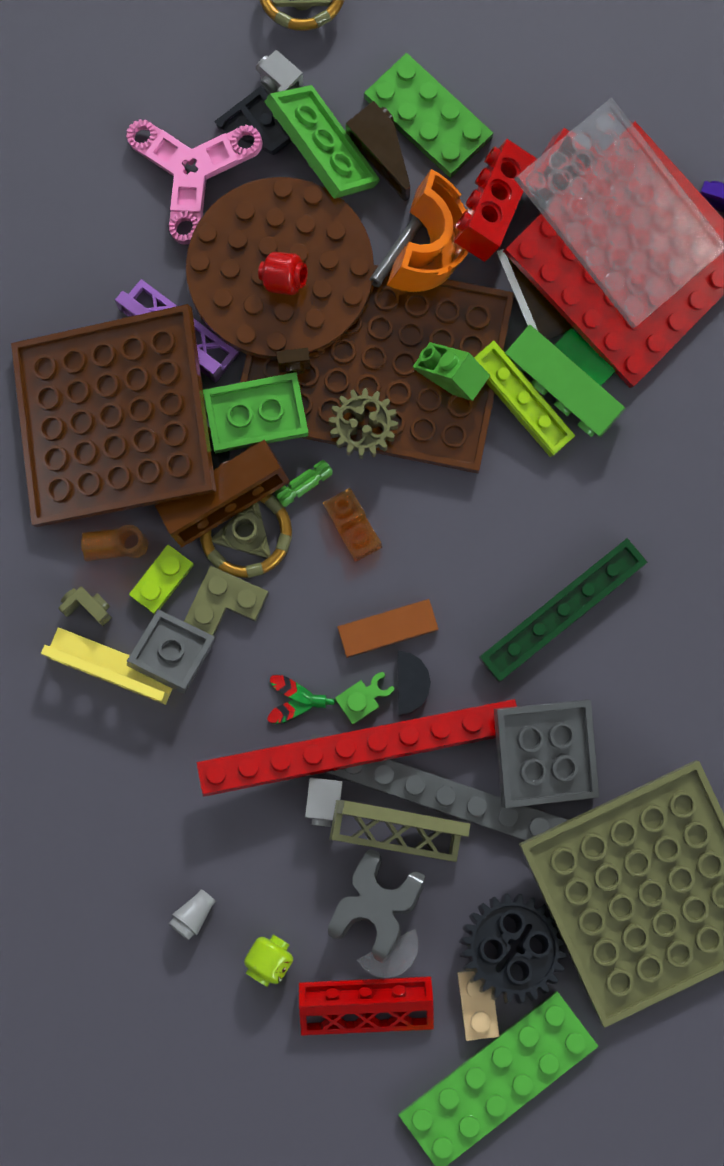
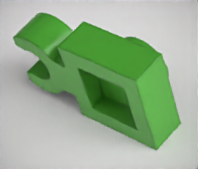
(360, 700)

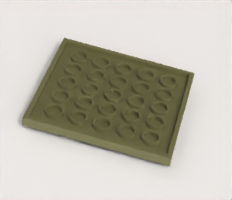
(638, 891)

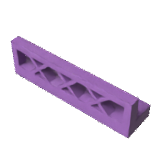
(208, 366)

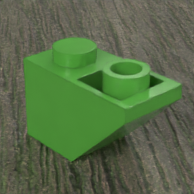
(452, 370)

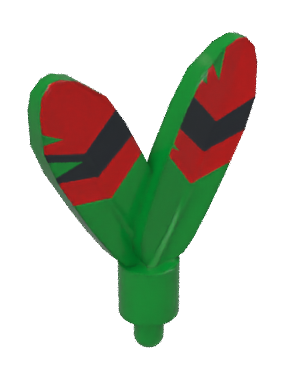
(301, 700)

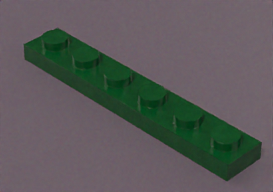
(562, 610)

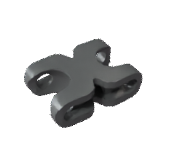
(376, 905)

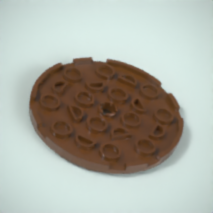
(286, 218)

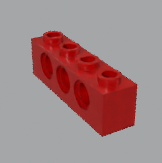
(494, 201)

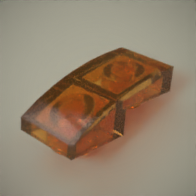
(352, 525)

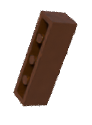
(238, 486)

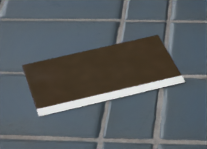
(533, 304)

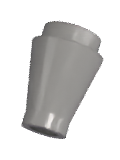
(192, 914)

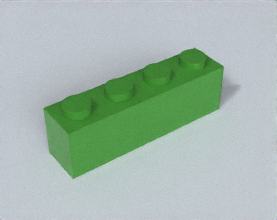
(565, 381)

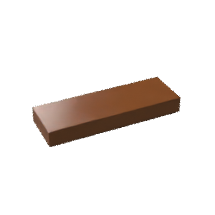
(387, 628)

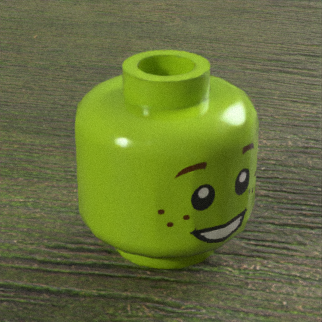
(268, 960)

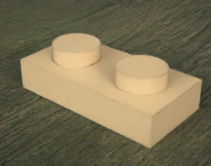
(477, 1009)

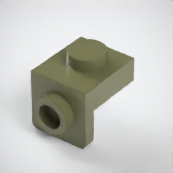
(94, 605)

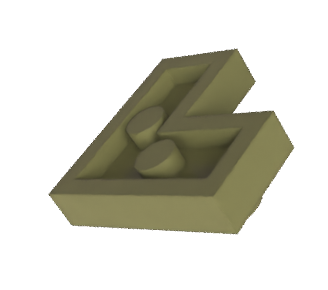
(223, 592)

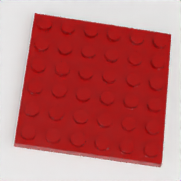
(579, 299)

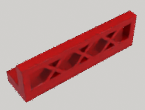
(366, 1000)

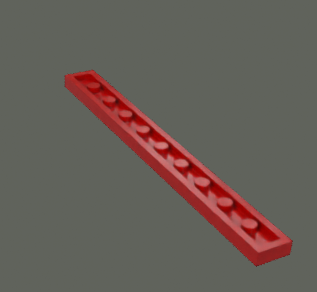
(348, 749)

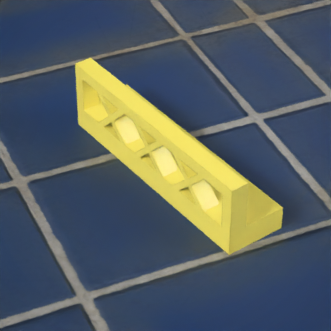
(103, 664)

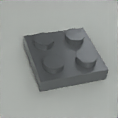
(170, 651)

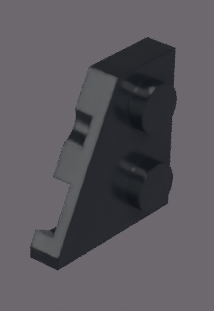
(255, 113)

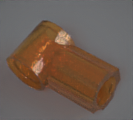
(111, 543)

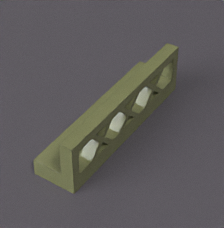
(402, 818)

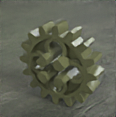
(380, 417)

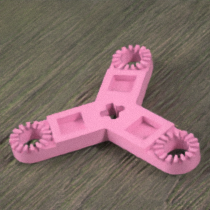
(210, 158)

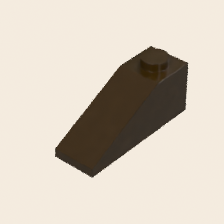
(377, 140)

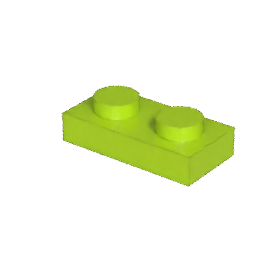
(161, 579)

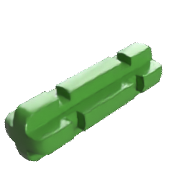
(303, 483)

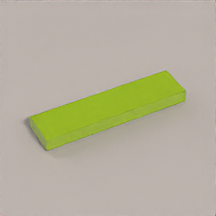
(524, 400)

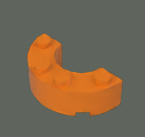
(430, 265)

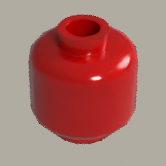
(283, 273)

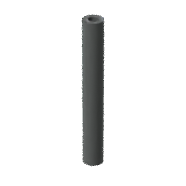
(387, 263)

